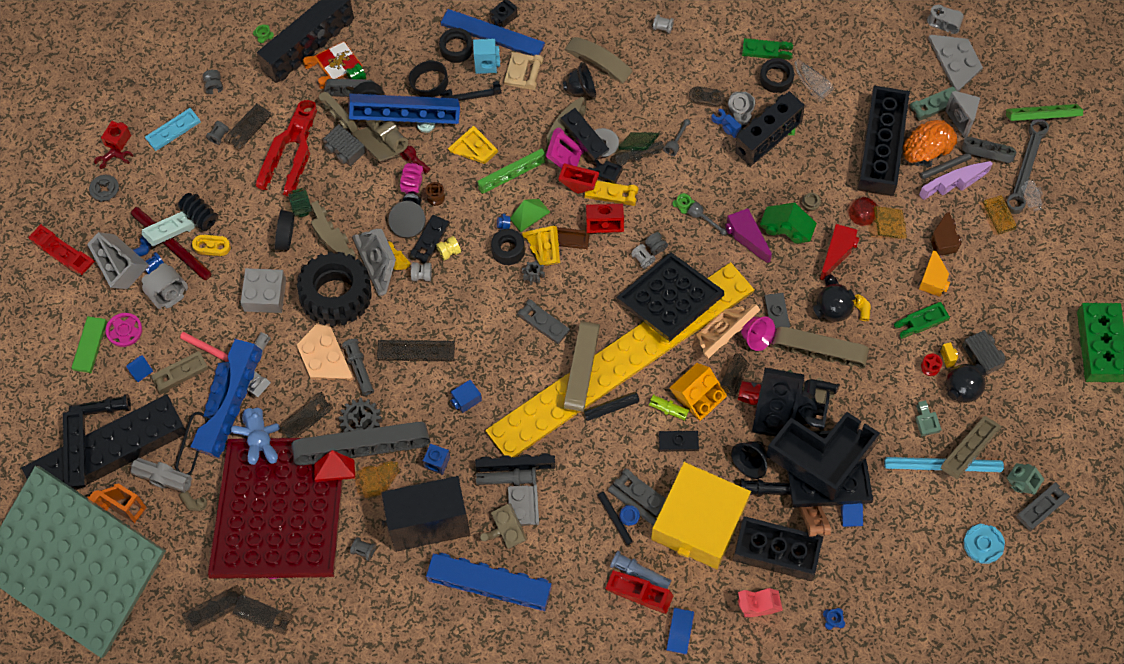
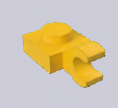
(401, 261)

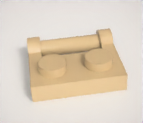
(517, 70)

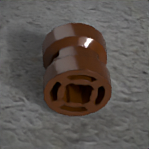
(435, 198)

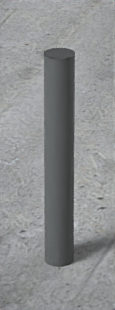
(944, 166)
(628, 501)

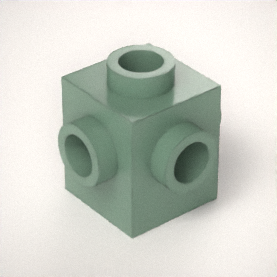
(1025, 478)

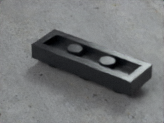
(584, 134)

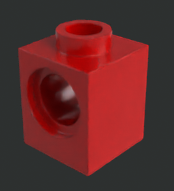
(111, 140)

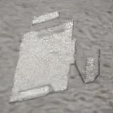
(1032, 195)

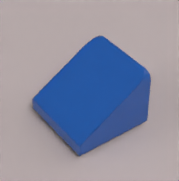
(139, 368)
(852, 515)

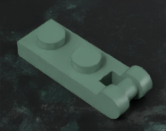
(933, 104)

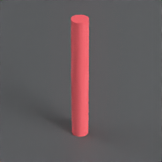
(204, 346)

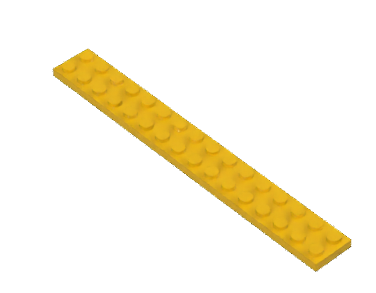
(609, 369)

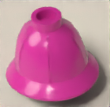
(759, 332)

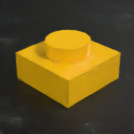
(949, 355)

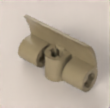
(382, 139)

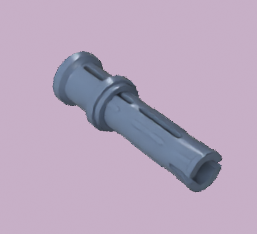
(631, 567)

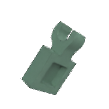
(927, 421)

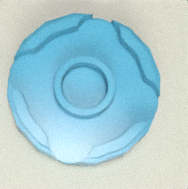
(978, 545)

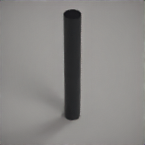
(615, 518)

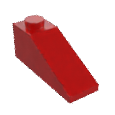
(840, 248)

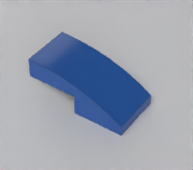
(680, 630)

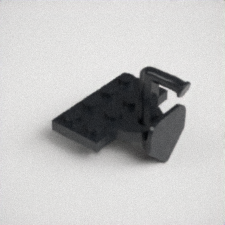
(783, 399)

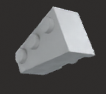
(116, 260)

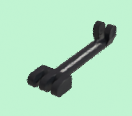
(496, 90)

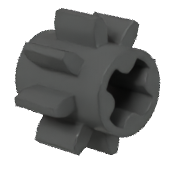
(533, 276)

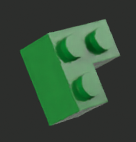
(788, 220)

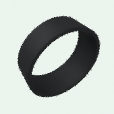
(424, 67)
(284, 230)

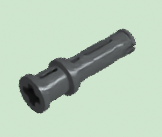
(356, 359)
(517, 477)

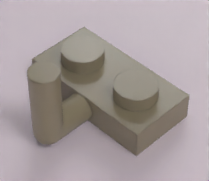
(508, 527)

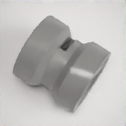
(421, 271)

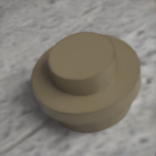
(811, 201)

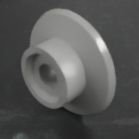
(609, 139)

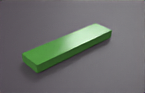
(1043, 112)
(511, 171)

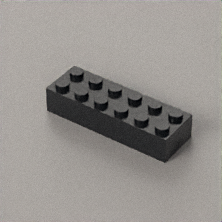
(304, 37)
(883, 140)

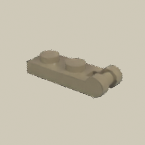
(337, 111)
(179, 372)

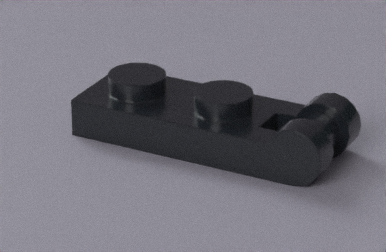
(430, 237)

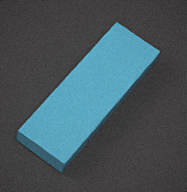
(172, 129)

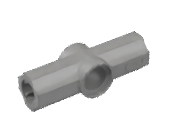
(161, 475)

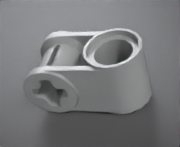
(946, 20)

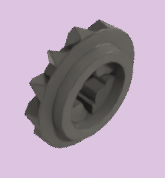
(104, 180)

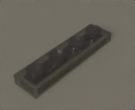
(415, 350)

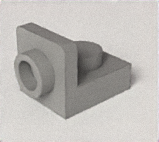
(257, 385)

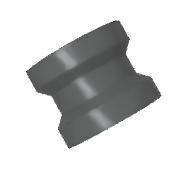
(656, 243)

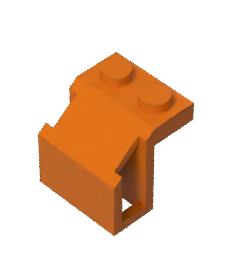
(108, 499)

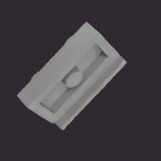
(525, 504)

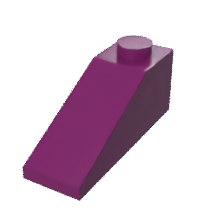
(748, 234)

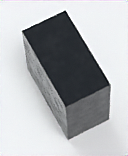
(425, 513)

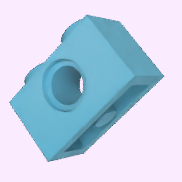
(486, 56)

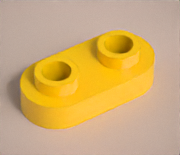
(212, 244)

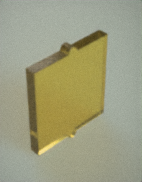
(890, 222)

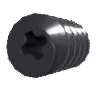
(198, 211)

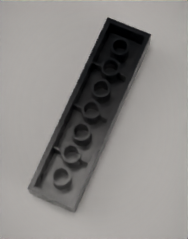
(120, 441)

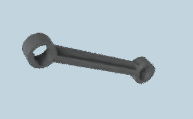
(1027, 164)

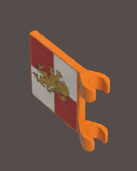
(333, 62)

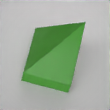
(529, 213)

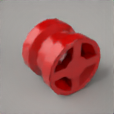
(934, 361)

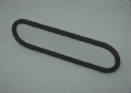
(184, 440)

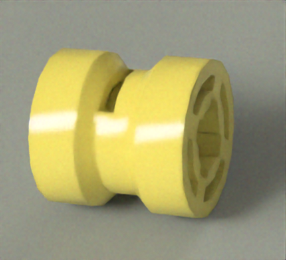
(449, 247)

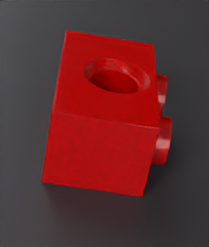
(604, 218)

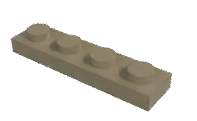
(970, 447)

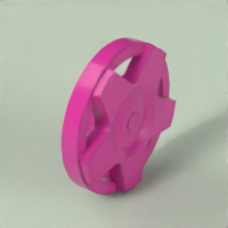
(124, 330)

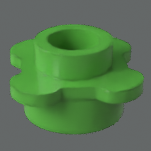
(263, 29)
(683, 198)

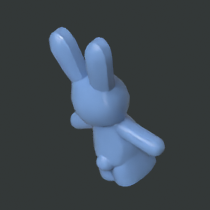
(257, 434)

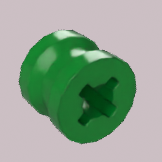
(356, 72)

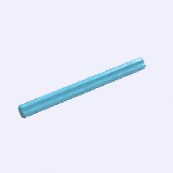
(935, 464)

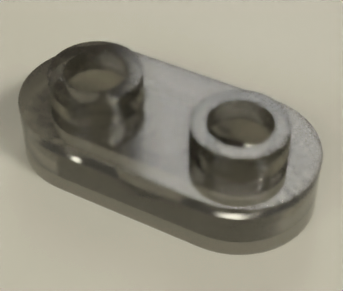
(706, 96)

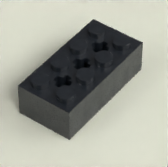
(781, 561)

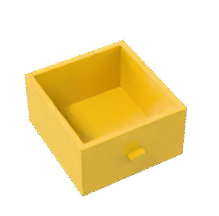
(700, 515)

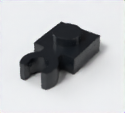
(608, 172)

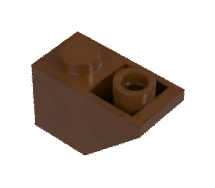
(945, 238)

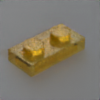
(999, 214)

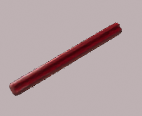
(174, 246)

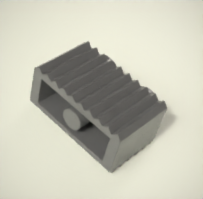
(343, 145)
(984, 352)

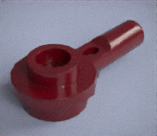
(409, 156)

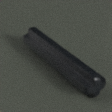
(611, 406)

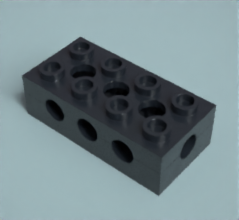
(769, 128)

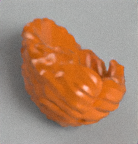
(929, 141)

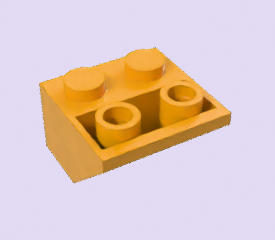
(698, 390)

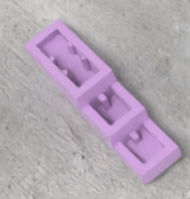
(961, 178)

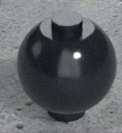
(834, 303)
(966, 382)

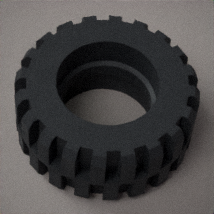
(331, 268)

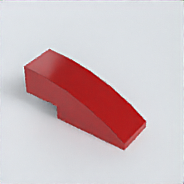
(640, 591)

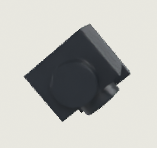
(503, 13)

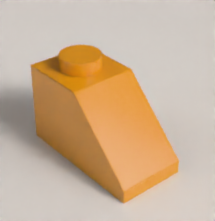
(935, 276)

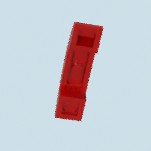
(60, 251)

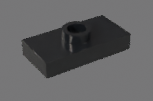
(678, 441)

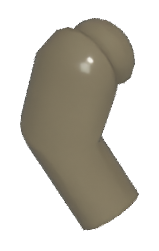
(193, 504)

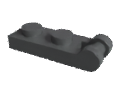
(543, 322)
(640, 492)
(1042, 507)

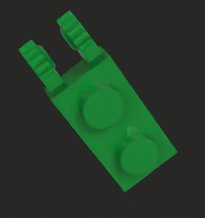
(766, 49)
(923, 320)

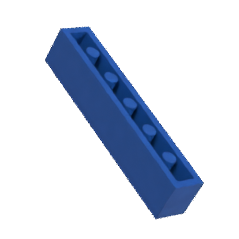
(404, 108)
(489, 582)

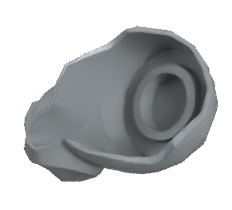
(741, 103)

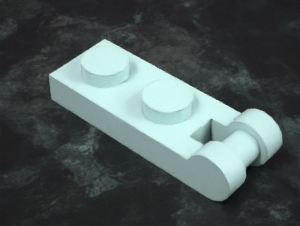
(167, 228)

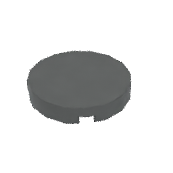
(407, 219)

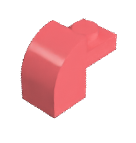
(760, 602)

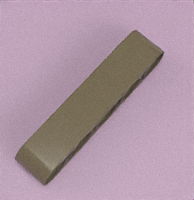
(821, 346)
(581, 366)

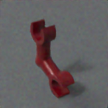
(110, 154)

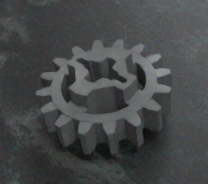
(353, 414)

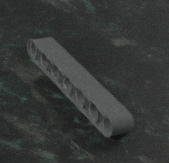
(361, 442)

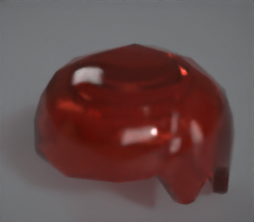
(862, 211)

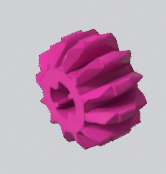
(411, 178)

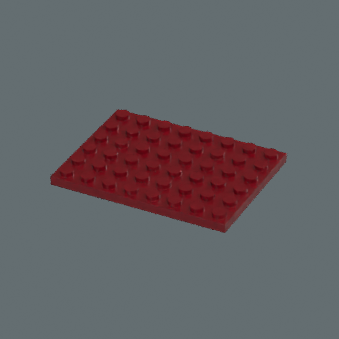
(274, 517)

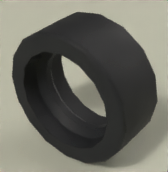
(456, 57)
(780, 86)

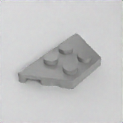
(956, 59)
(377, 258)

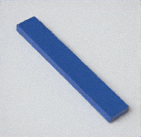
(485, 30)

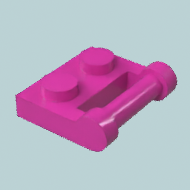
(560, 154)

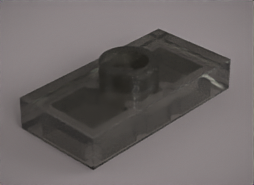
(735, 374)

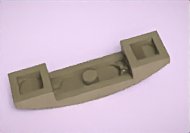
(599, 57)

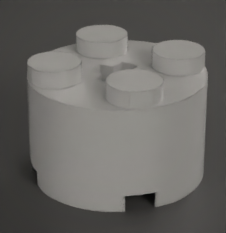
(164, 286)

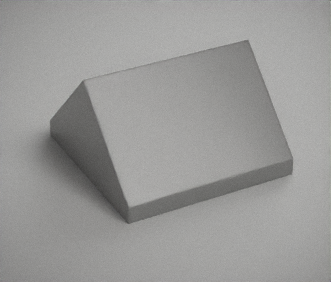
(962, 111)

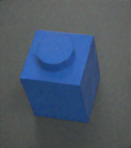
(465, 396)

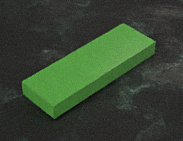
(89, 344)

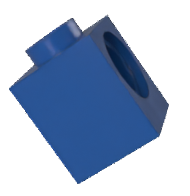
(436, 459)

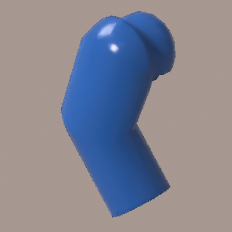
(144, 247)

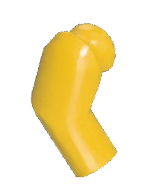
(864, 306)

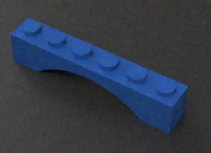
(212, 436)

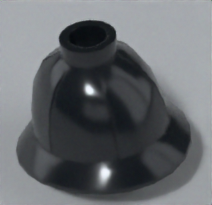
(580, 82)
(750, 458)

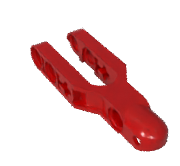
(296, 132)

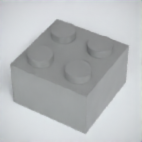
(263, 290)

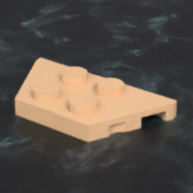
(723, 327)
(323, 355)

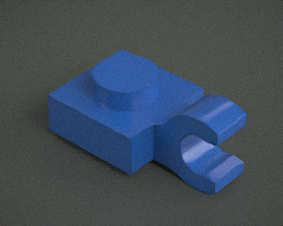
(730, 125)

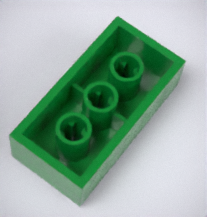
(1102, 341)

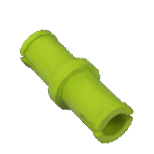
(668, 407)

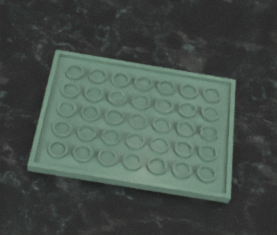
(73, 561)

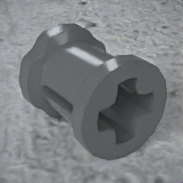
(217, 132)
(362, 548)

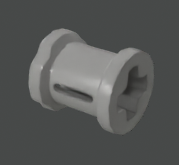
(663, 24)
(645, 260)

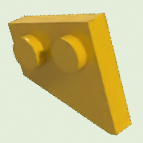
(474, 146)
(544, 245)

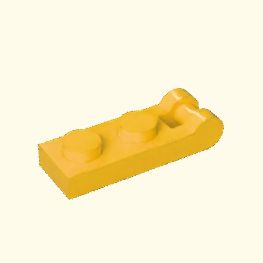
(613, 193)

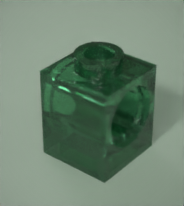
(300, 202)

